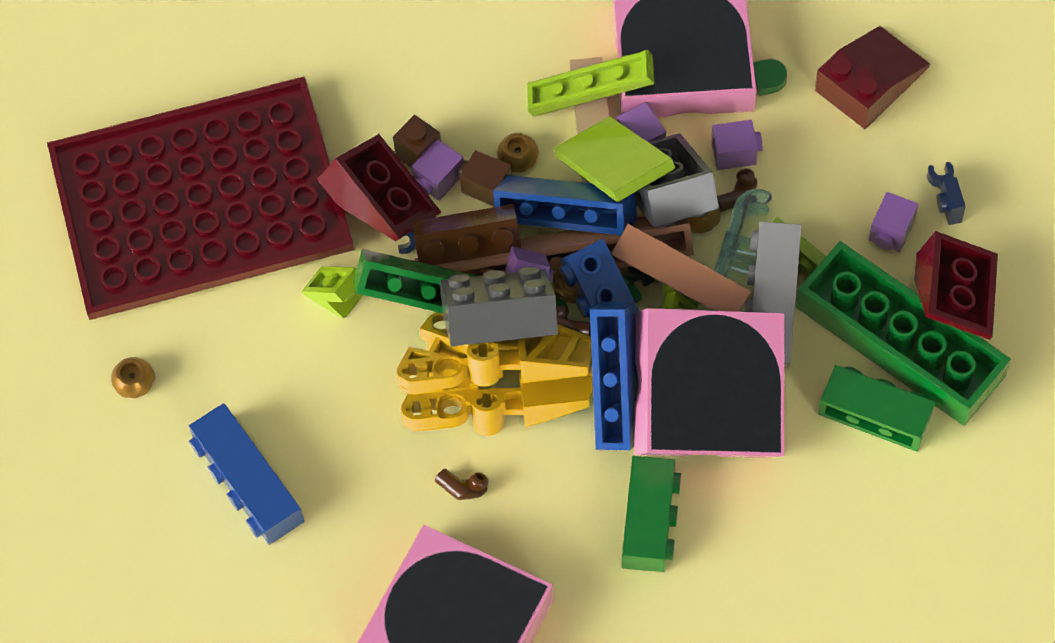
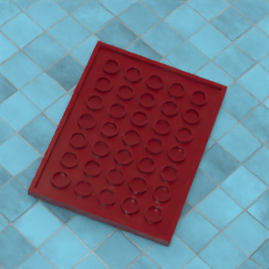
(197, 197)

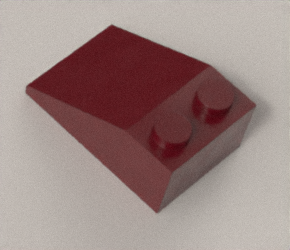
(869, 75)
(378, 188)
(957, 283)

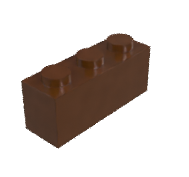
(466, 235)

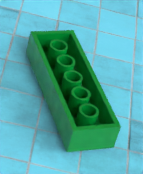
(891, 329)

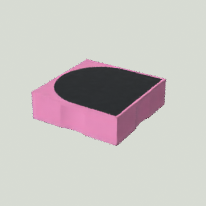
(697, 54)
(709, 383)
(458, 596)

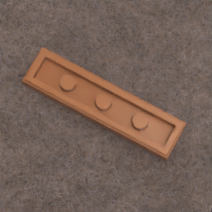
(679, 271)

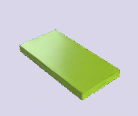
(614, 158)

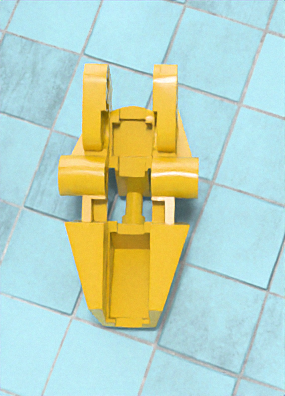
(553, 379)

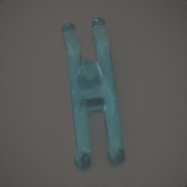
(749, 203)

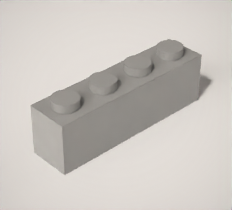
(775, 274)

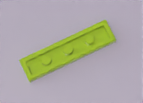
(590, 83)

